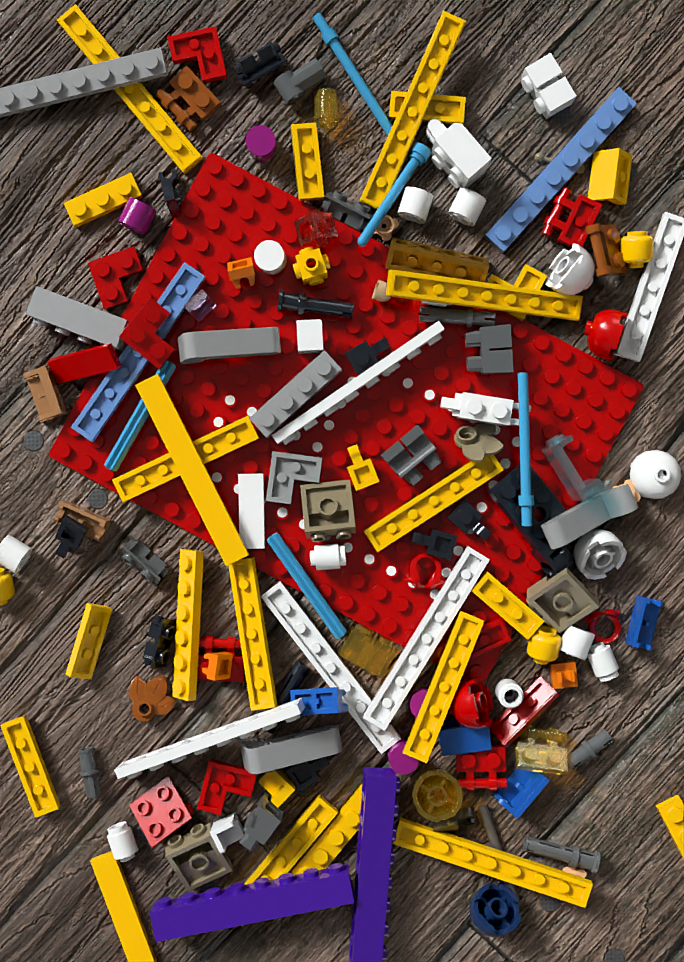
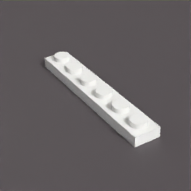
(651, 288)

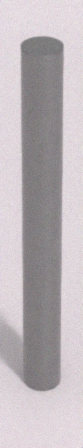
(493, 837)

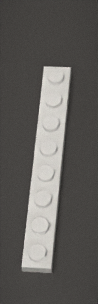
(368, 378)
(426, 638)
(326, 662)
(220, 736)

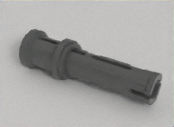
(572, 855)

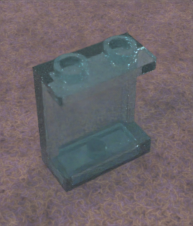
(566, 472)

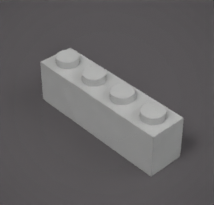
(76, 318)
(296, 394)

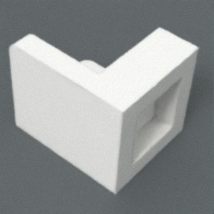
(310, 336)
(226, 831)

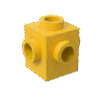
(311, 275)

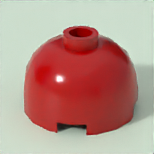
(604, 333)
(472, 704)

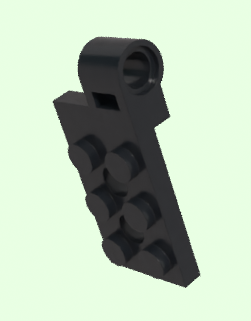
(505, 496)

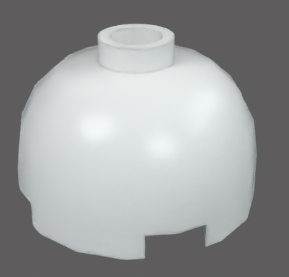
(571, 271)
(655, 474)
(598, 553)

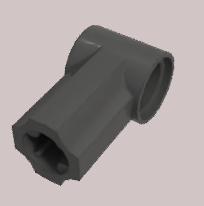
(295, 84)

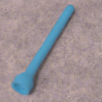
(418, 154)

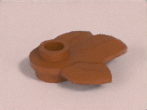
(151, 694)

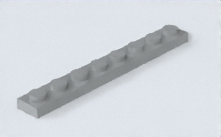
(82, 82)

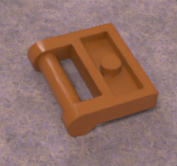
(606, 249)

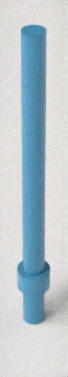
(331, 38)
(526, 500)

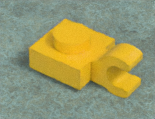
(361, 471)

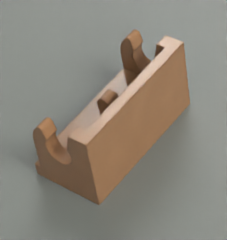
(45, 393)
(97, 524)

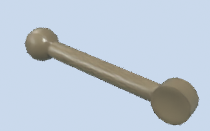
(539, 157)

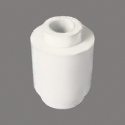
(328, 556)
(603, 662)
(512, 700)
(122, 841)

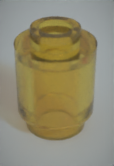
(326, 108)

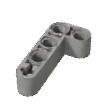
(231, 343)
(589, 515)
(292, 749)

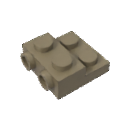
(328, 510)
(561, 600)
(196, 857)

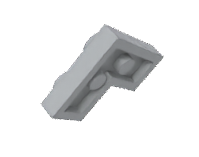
(286, 469)

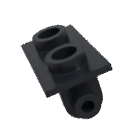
(250, 70)
(157, 653)

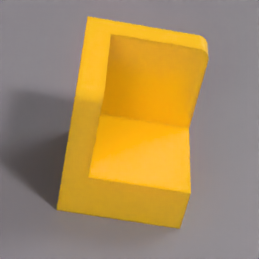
(278, 785)

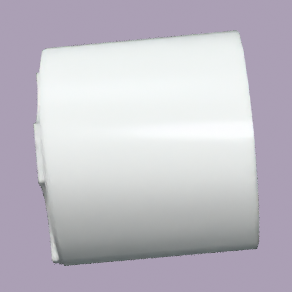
(415, 205)
(467, 206)
(270, 257)
(14, 553)
(576, 642)

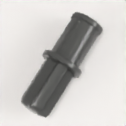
(89, 772)

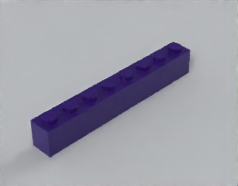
(373, 865)
(252, 902)

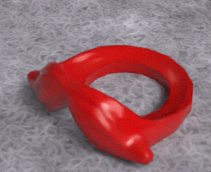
(414, 577)
(613, 616)

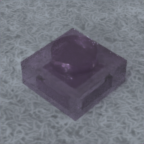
(199, 305)

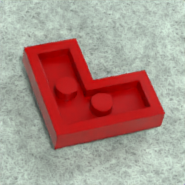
(200, 46)
(108, 274)
(141, 333)
(222, 778)

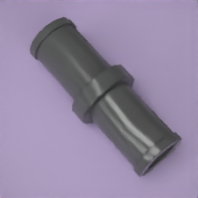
(589, 749)

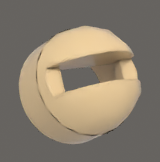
(380, 292)

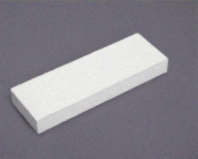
(251, 510)

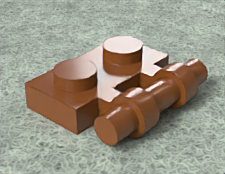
(194, 93)

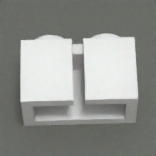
(547, 90)

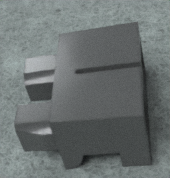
(488, 361)
(421, 450)
(261, 823)

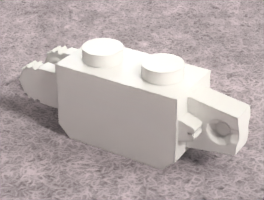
(482, 409)

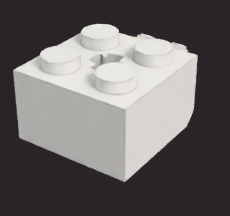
(457, 153)

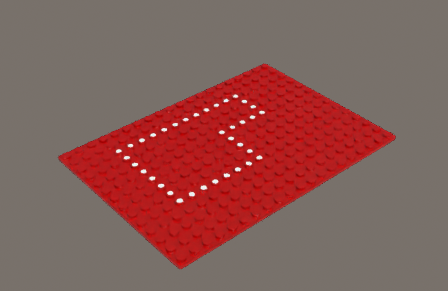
(568, 395)

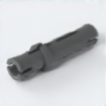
(457, 316)

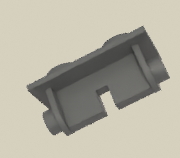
(356, 212)
(136, 556)

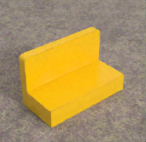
(610, 176)

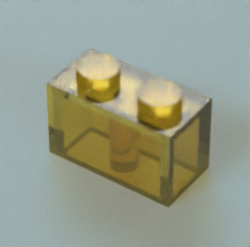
(367, 651)

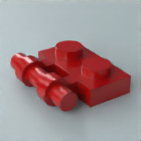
(582, 214)
(231, 644)
(482, 761)

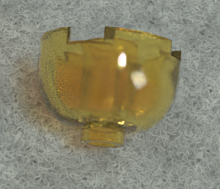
(437, 805)

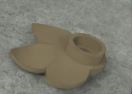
(477, 441)

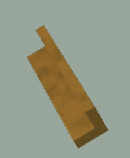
(436, 261)

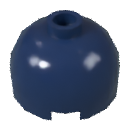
(495, 910)

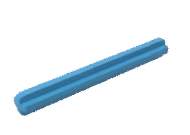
(135, 424)
(306, 585)

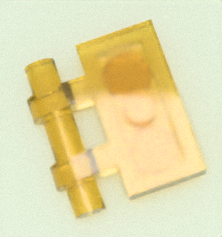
(542, 757)

